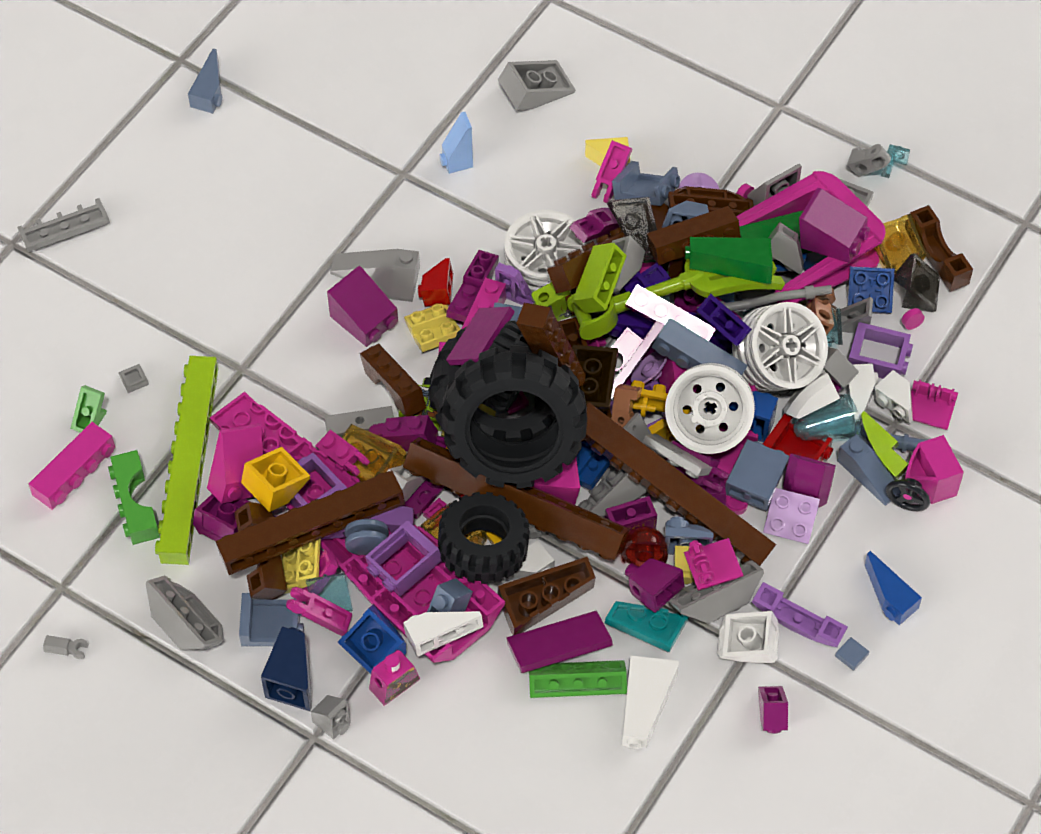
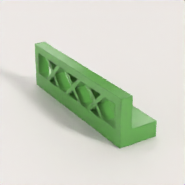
(579, 679)

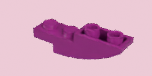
(595, 224)
(481, 266)

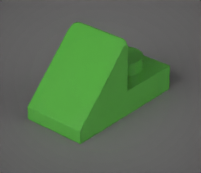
(88, 408)

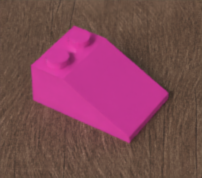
(232, 451)

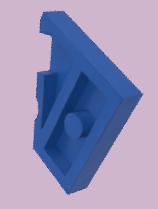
(590, 466)

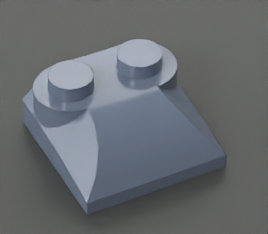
(680, 533)

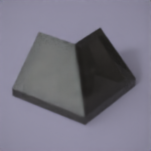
(919, 284)

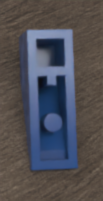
(894, 595)

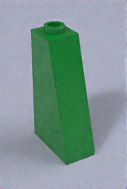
(764, 228)
(732, 257)

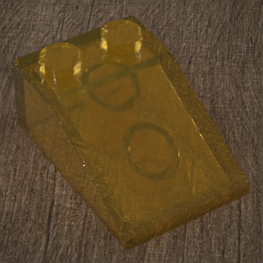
(378, 450)

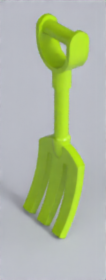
(699, 281)

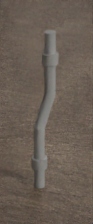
(808, 292)

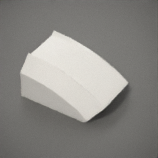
(812, 397)
(749, 637)

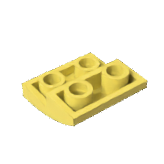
(431, 327)
(301, 565)

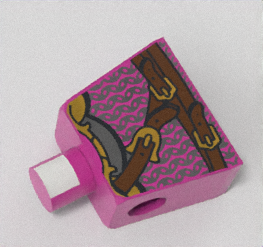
(392, 677)

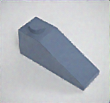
(206, 89)
(866, 467)

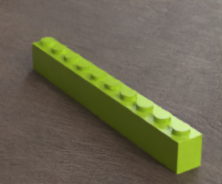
(187, 461)

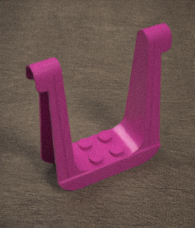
(795, 199)

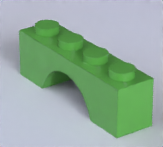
(140, 519)

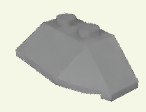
(720, 599)
(182, 615)

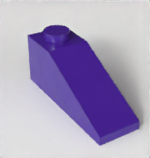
(724, 320)

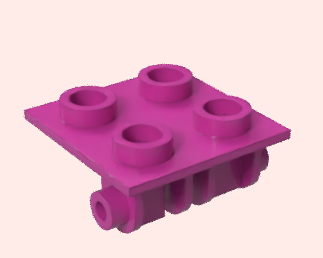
(932, 404)
(712, 563)

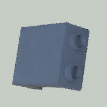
(633, 184)
(756, 474)
(264, 619)

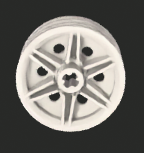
(540, 240)
(793, 362)
(684, 425)

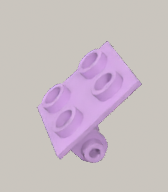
(791, 515)

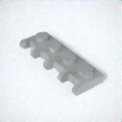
(64, 226)

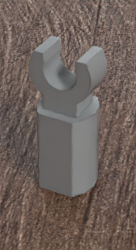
(64, 646)

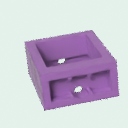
(883, 336)
(313, 462)
(394, 542)

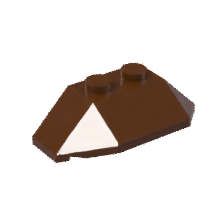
(713, 198)

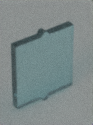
(332, 588)

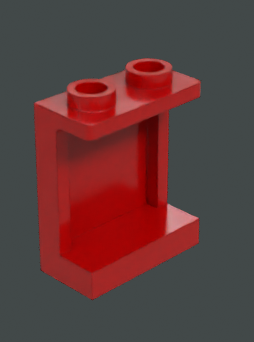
(785, 440)

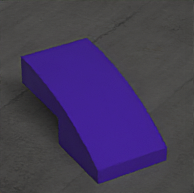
(649, 277)

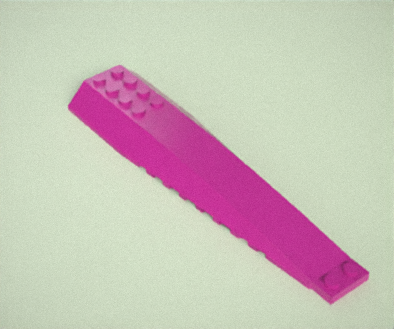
(395, 608)

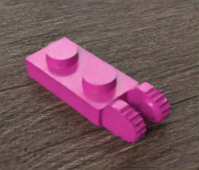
(612, 165)
(341, 452)
(319, 610)

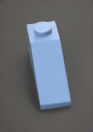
(457, 146)

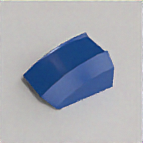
(372, 639)

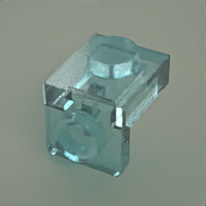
(898, 155)

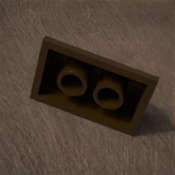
(599, 370)

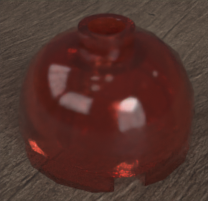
(644, 544)

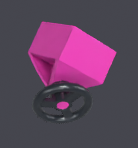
(930, 473)

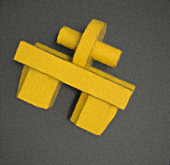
(649, 399)

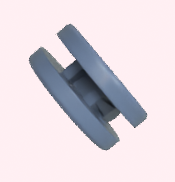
(364, 535)

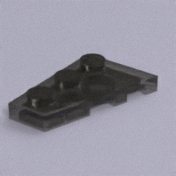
(636, 220)

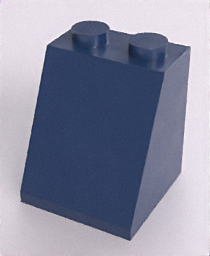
(287, 670)

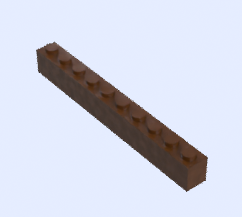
(673, 487)
(540, 508)

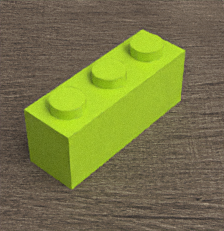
(599, 278)

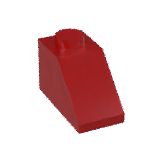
(437, 284)

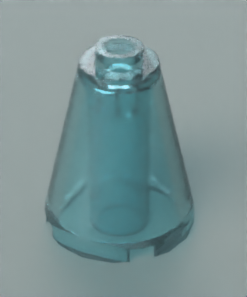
(831, 421)

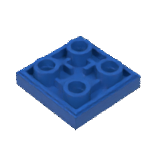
(872, 283)

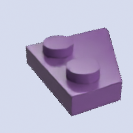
(516, 286)

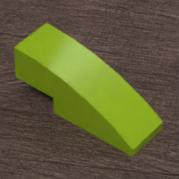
(884, 446)

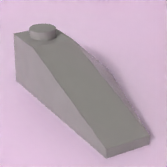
(391, 269)
(612, 491)

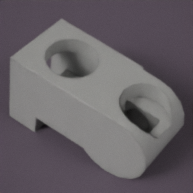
(869, 159)

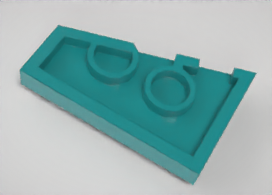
(657, 628)

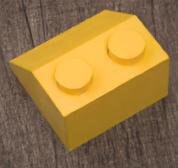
(274, 478)

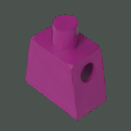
(654, 582)

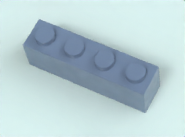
(691, 349)

